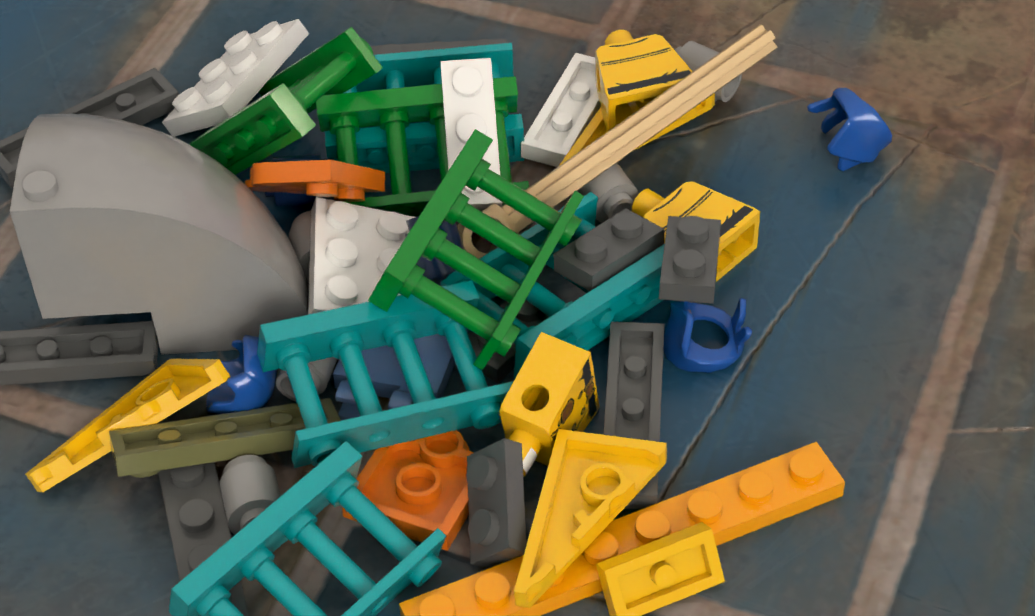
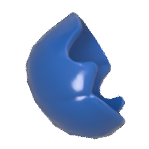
(248, 384)

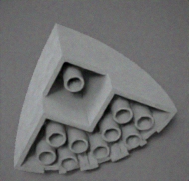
(149, 225)

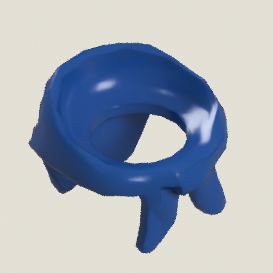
(862, 133)
(689, 355)

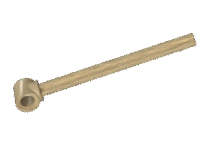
(635, 130)

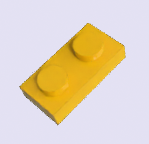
(661, 572)

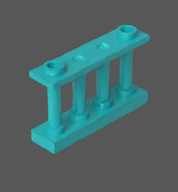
(421, 69)
(590, 316)
(364, 326)
(294, 519)

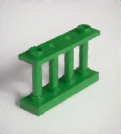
(285, 102)
(394, 112)
(429, 241)

